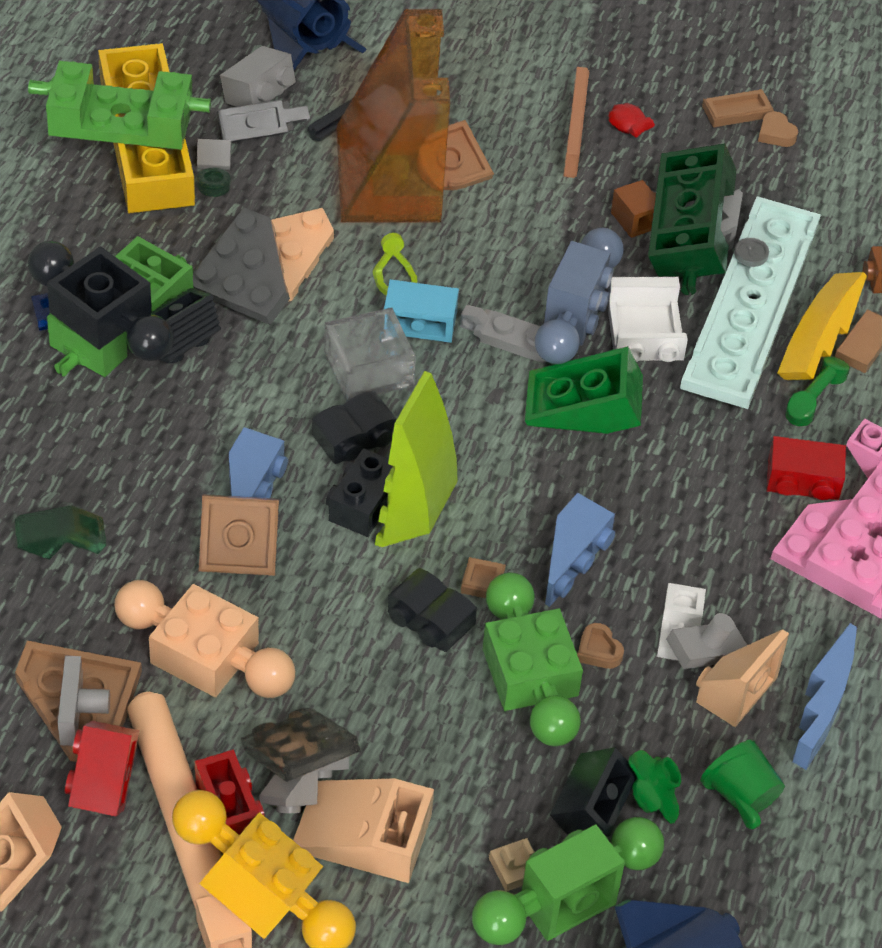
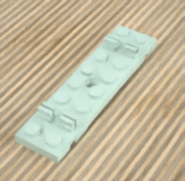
(743, 329)

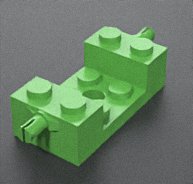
(88, 110)
(168, 278)

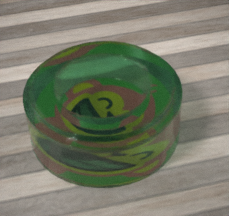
(213, 182)

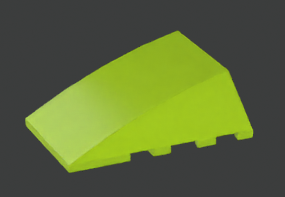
(422, 466)

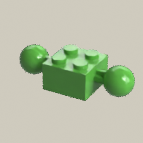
(532, 660)
(569, 882)

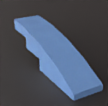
(826, 693)

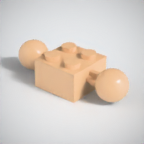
(204, 640)

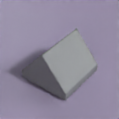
(214, 154)

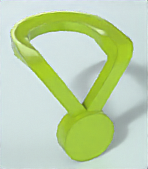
(392, 245)

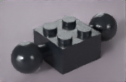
(101, 299)

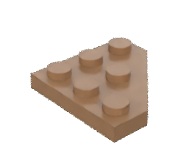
(41, 678)

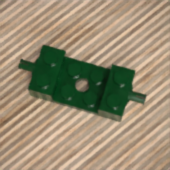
(690, 238)

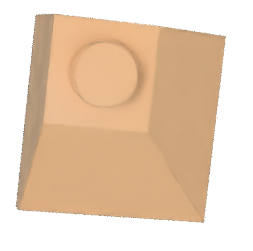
(741, 678)
(26, 841)

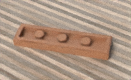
(576, 122)

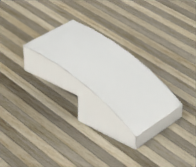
(681, 610)

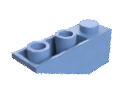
(255, 464)
(579, 534)

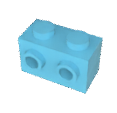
(422, 308)

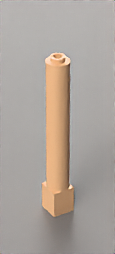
(172, 780)

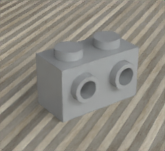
(258, 77)

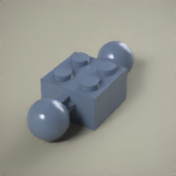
(578, 294)

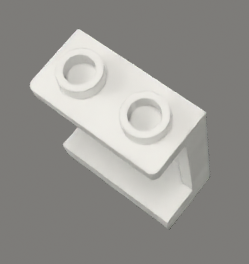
(647, 317)

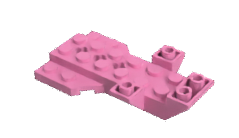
(842, 540)

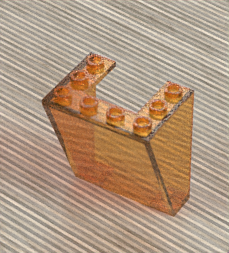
(397, 129)

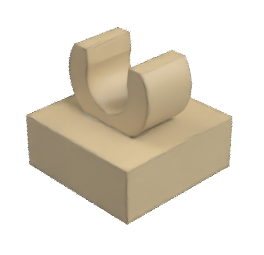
(510, 862)

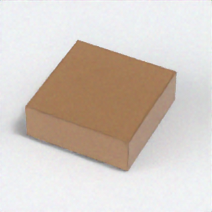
(479, 575)

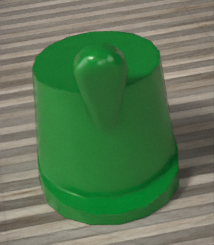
(744, 781)

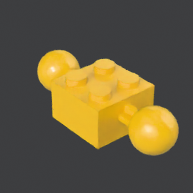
(261, 873)

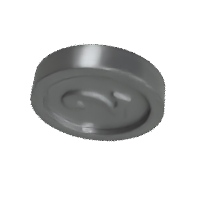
(751, 252)

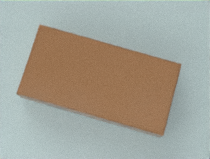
(737, 108)
(863, 342)

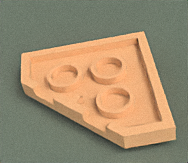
(301, 242)

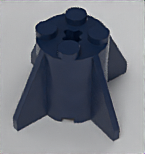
(308, 26)
(675, 926)

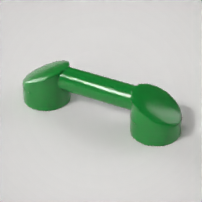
(803, 403)

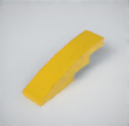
(820, 325)

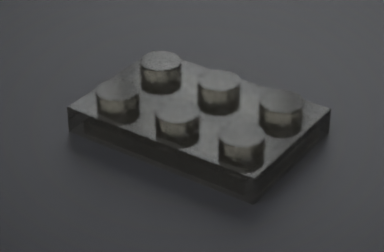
(299, 744)

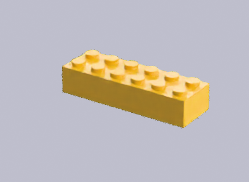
(149, 175)

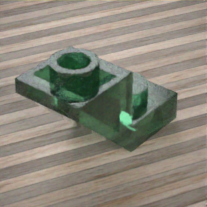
(50, 529)

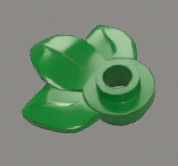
(656, 784)

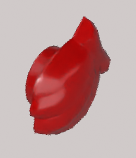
(630, 119)

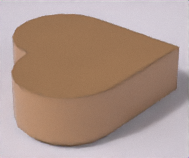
(777, 130)
(599, 647)

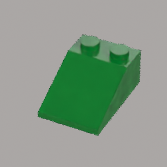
(587, 394)

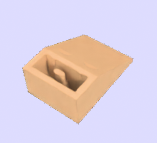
(368, 825)

